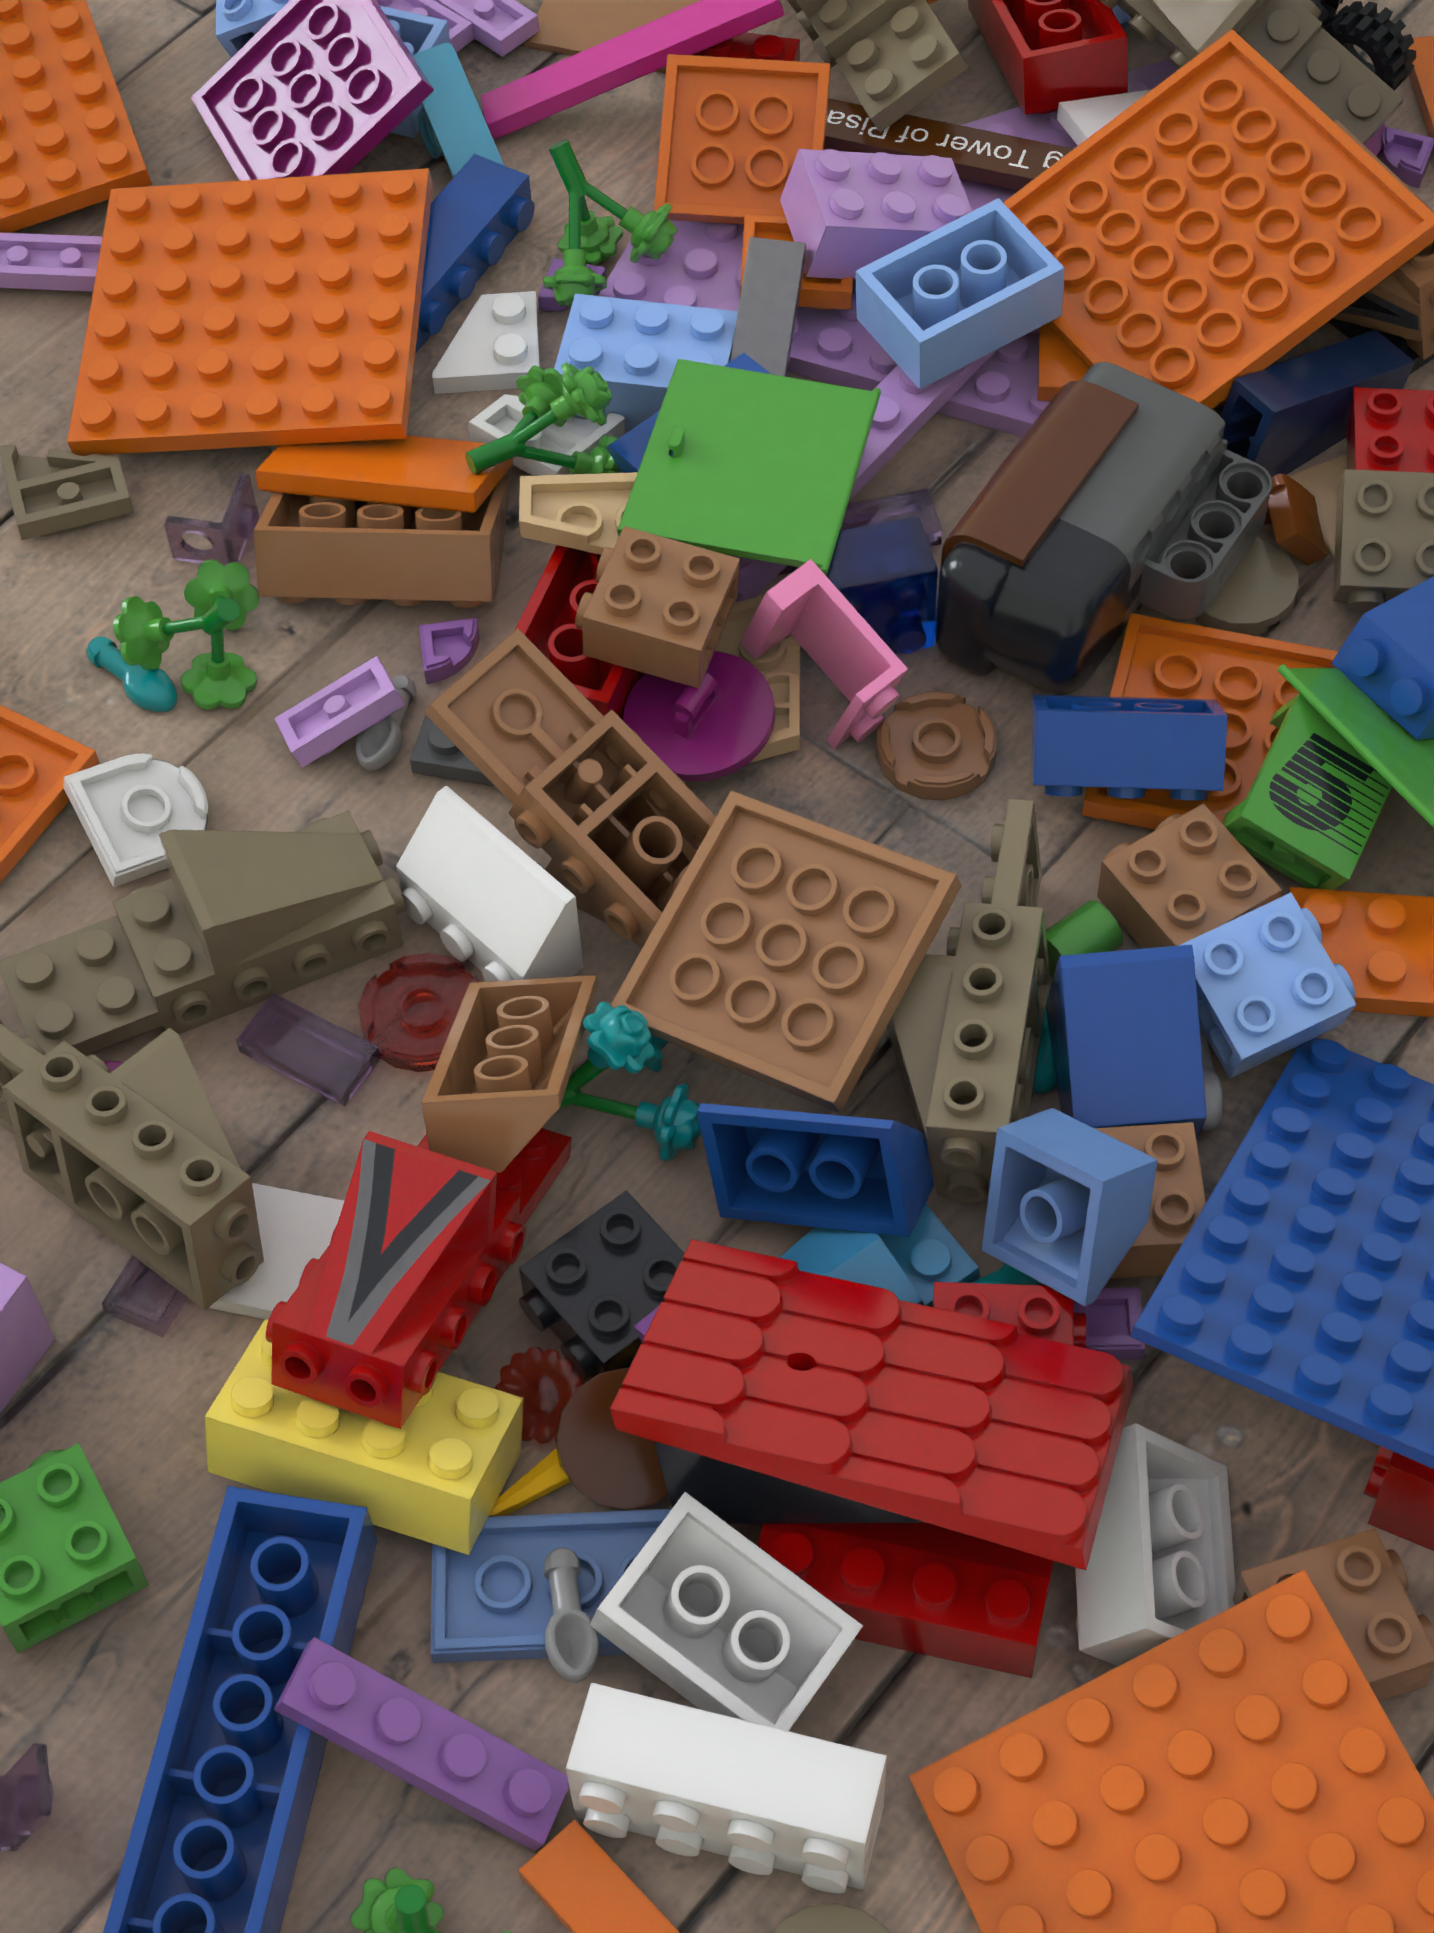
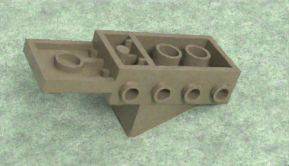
(1286, 37)
(885, 48)
(220, 935)
(977, 1016)
(135, 1157)

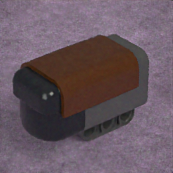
(1090, 516)

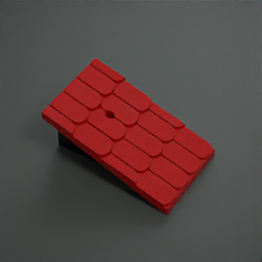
(850, 1406)

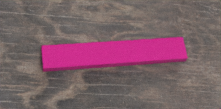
(621, 61)

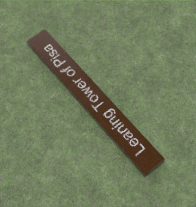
(975, 152)

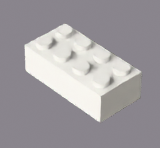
(726, 1788)

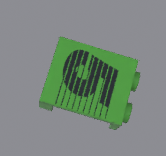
(1309, 801)

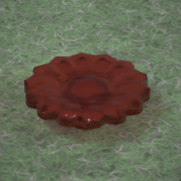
(544, 1384)

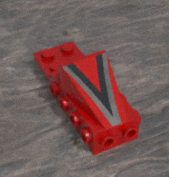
(405, 1272)

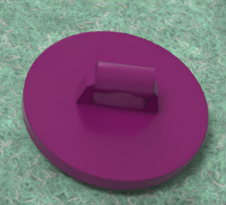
(704, 729)

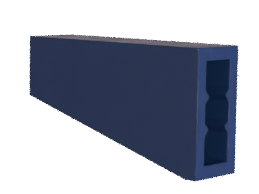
(1304, 403)

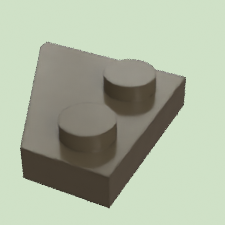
(63, 490)

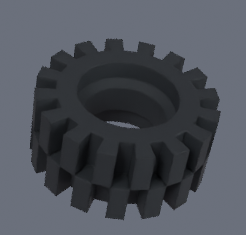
(1377, 37)

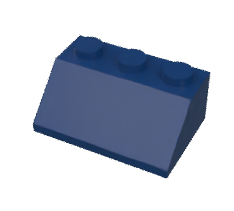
(1128, 745)
(816, 1169)

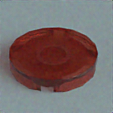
(413, 1009)

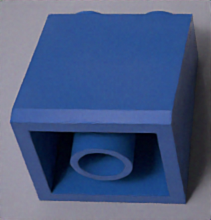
(1393, 658)
(1128, 1037)

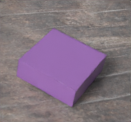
(1112, 1321)

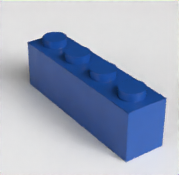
(468, 234)

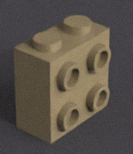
(1382, 535)

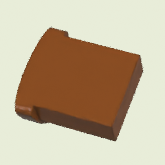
(1295, 520)

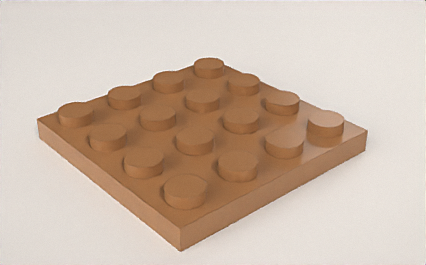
(787, 949)

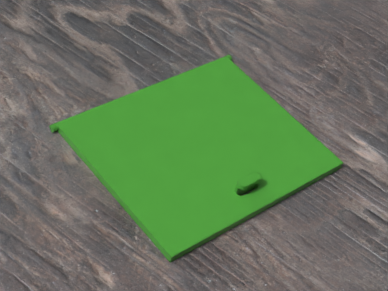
(754, 464)
(1372, 732)

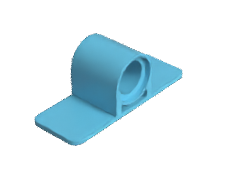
(451, 115)

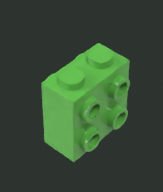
(59, 1549)

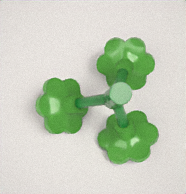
(220, 603)

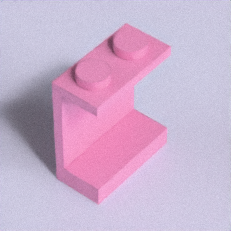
(836, 640)

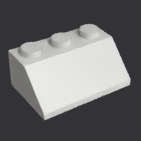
(488, 896)
(1157, 1551)
(724, 1620)

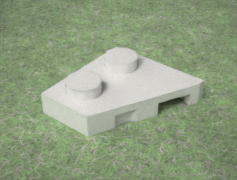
(492, 345)
(573, 436)

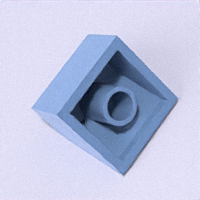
(1065, 1202)

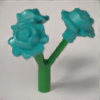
(623, 1039)

